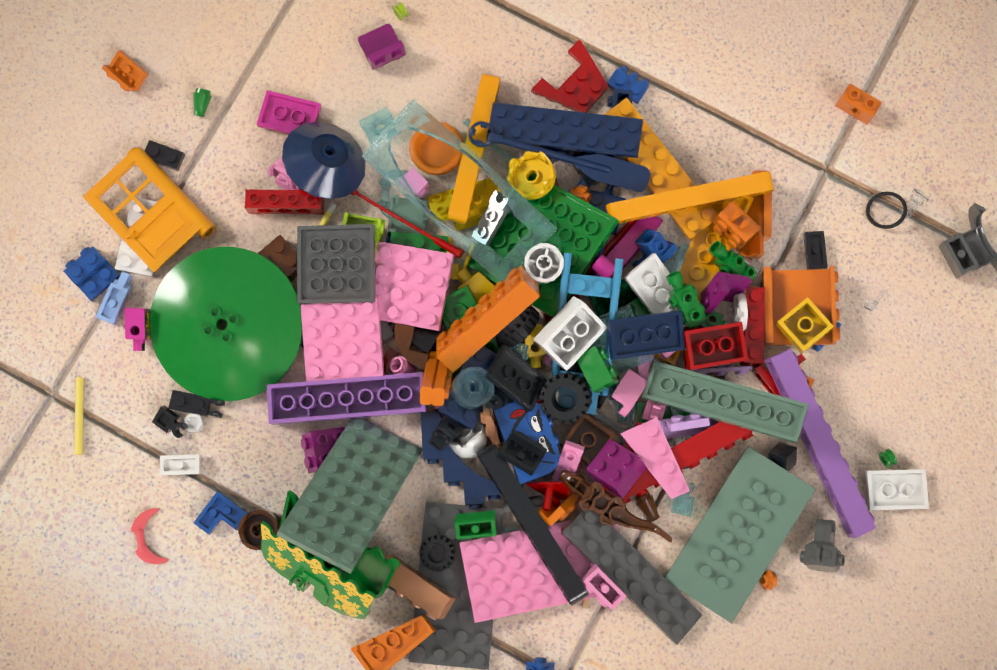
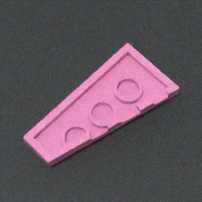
(654, 450)

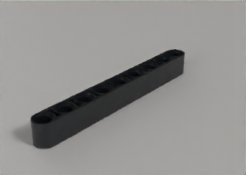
(533, 525)

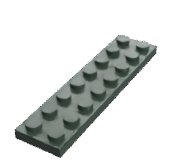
(726, 401)

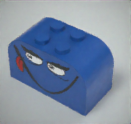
(535, 427)

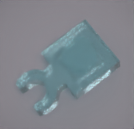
(684, 503)

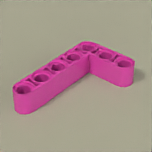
(625, 249)

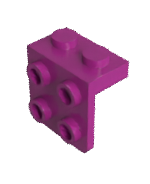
(381, 46)
(723, 288)
(318, 445)

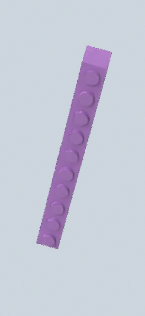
(822, 447)

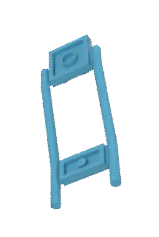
(588, 286)

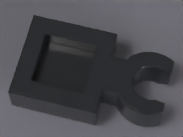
(167, 421)

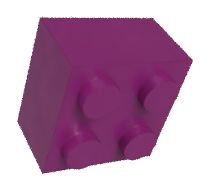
(616, 468)

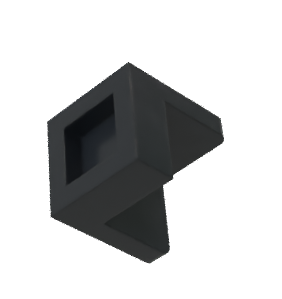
(784, 456)

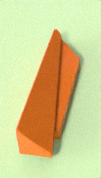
(761, 214)

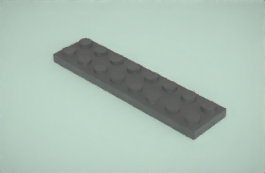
(633, 574)

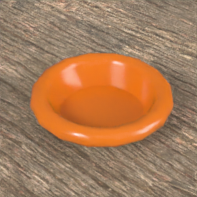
(434, 155)

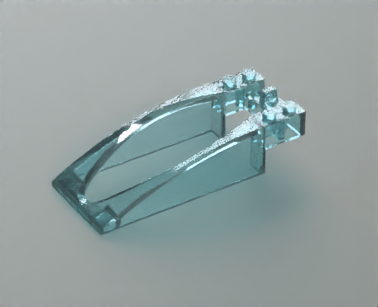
(416, 118)

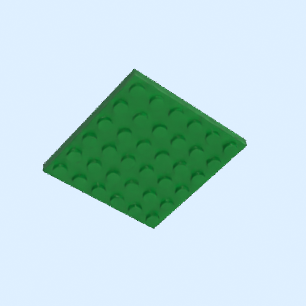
(580, 232)

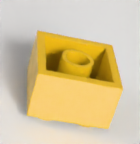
(804, 325)

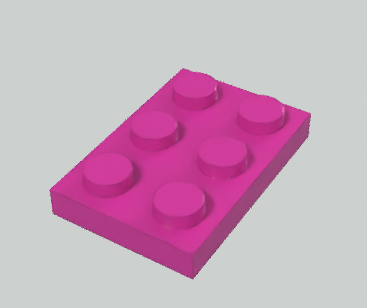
(286, 113)

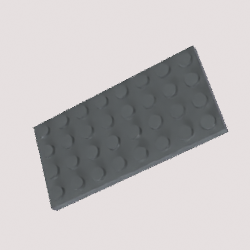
(457, 637)

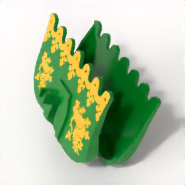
(342, 592)

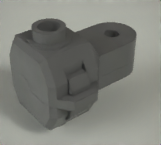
(821, 553)

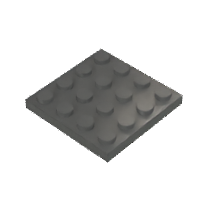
(336, 264)

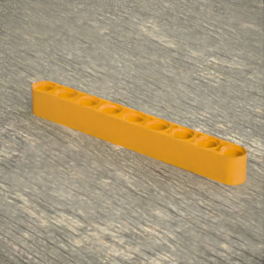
(469, 170)
(691, 197)

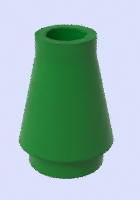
(201, 100)

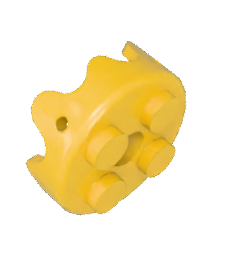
(522, 168)

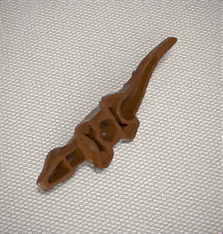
(609, 508)

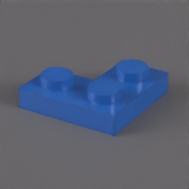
(219, 509)

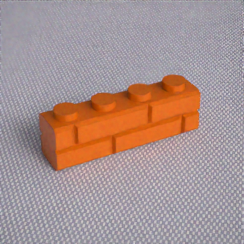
(435, 382)

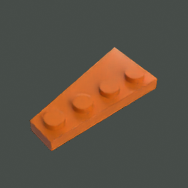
(390, 647)

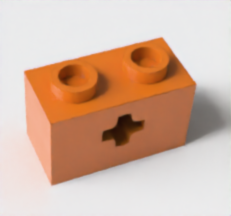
(858, 104)

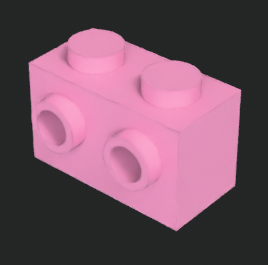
(604, 587)

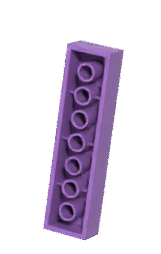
(345, 398)

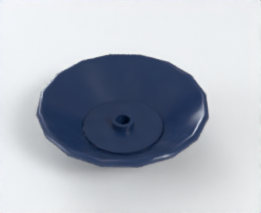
(314, 170)

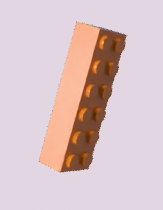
(486, 318)

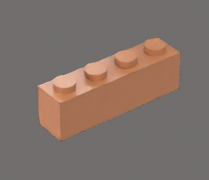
(420, 590)

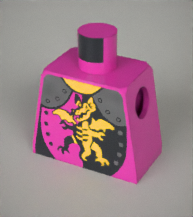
(134, 320)

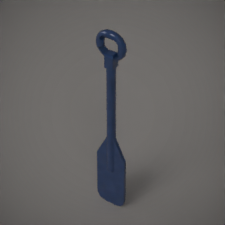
(595, 166)

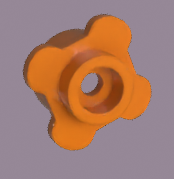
(768, 580)

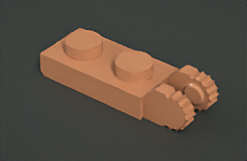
(491, 428)

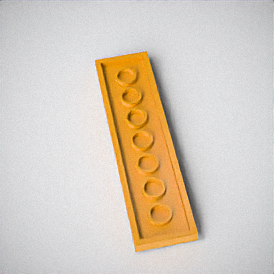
(665, 173)

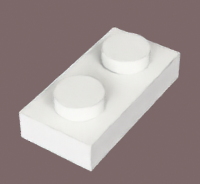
(180, 464)

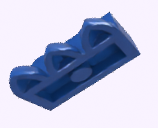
(621, 80)

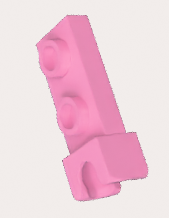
(568, 459)

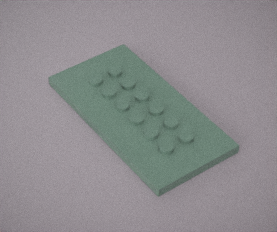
(739, 534)

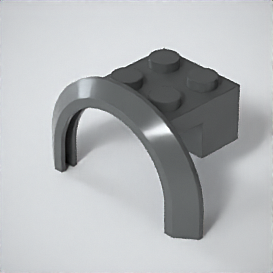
(971, 249)

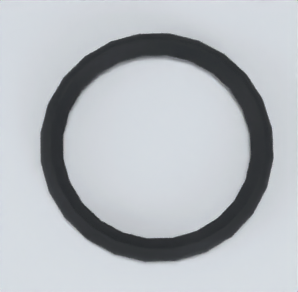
(884, 194)

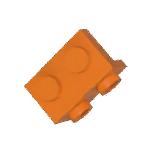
(126, 72)
(559, 512)

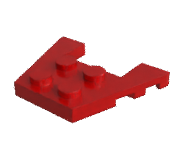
(581, 88)

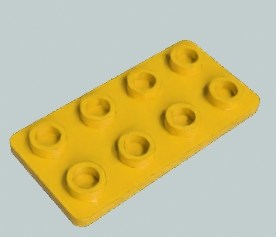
(440, 203)

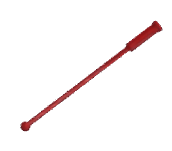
(437, 240)

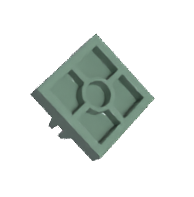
(407, 210)

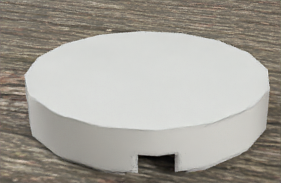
(741, 311)

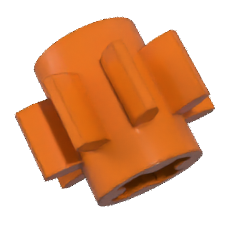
(582, 193)

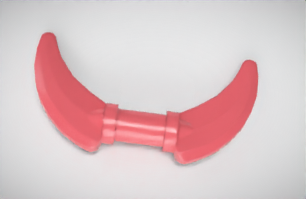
(138, 528)

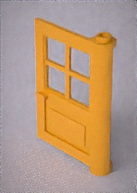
(162, 227)

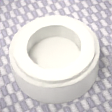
(195, 422)

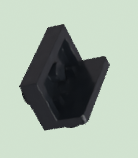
(522, 452)

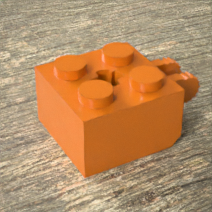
(735, 226)

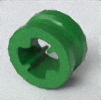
(887, 458)

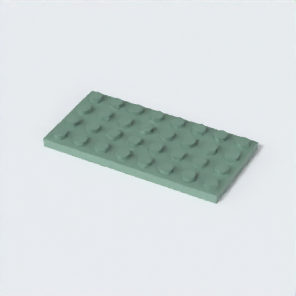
(350, 494)

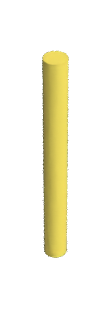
(79, 400)

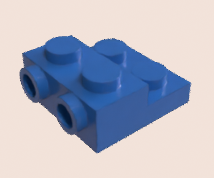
(91, 272)

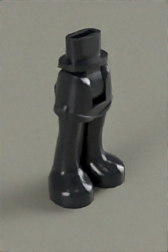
(446, 432)

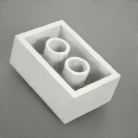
(570, 333)

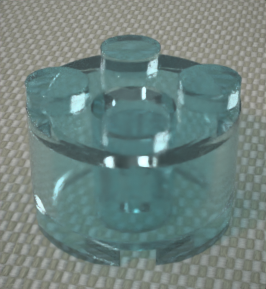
(461, 388)

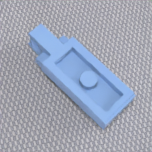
(115, 299)

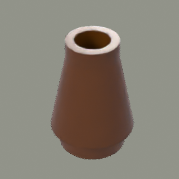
(647, 506)

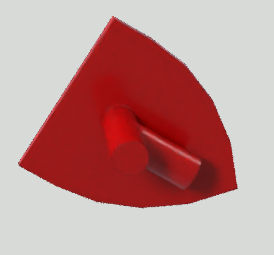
(553, 492)

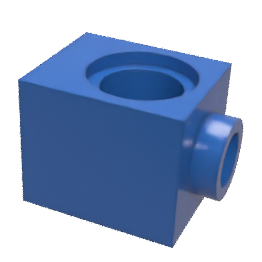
(651, 242)

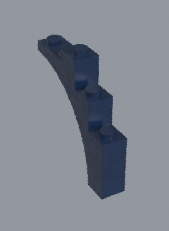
(453, 468)

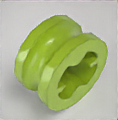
(400, 11)

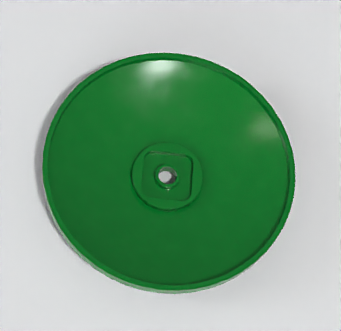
(260, 316)

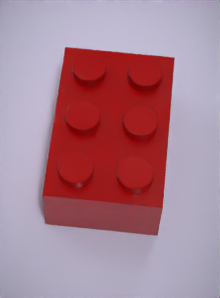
(714, 346)

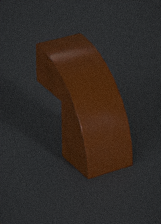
(403, 339)

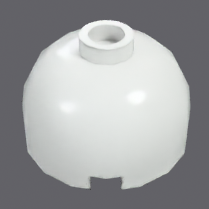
(544, 263)
(470, 442)

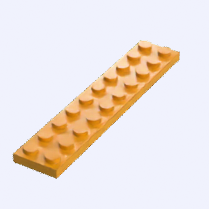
(699, 264)

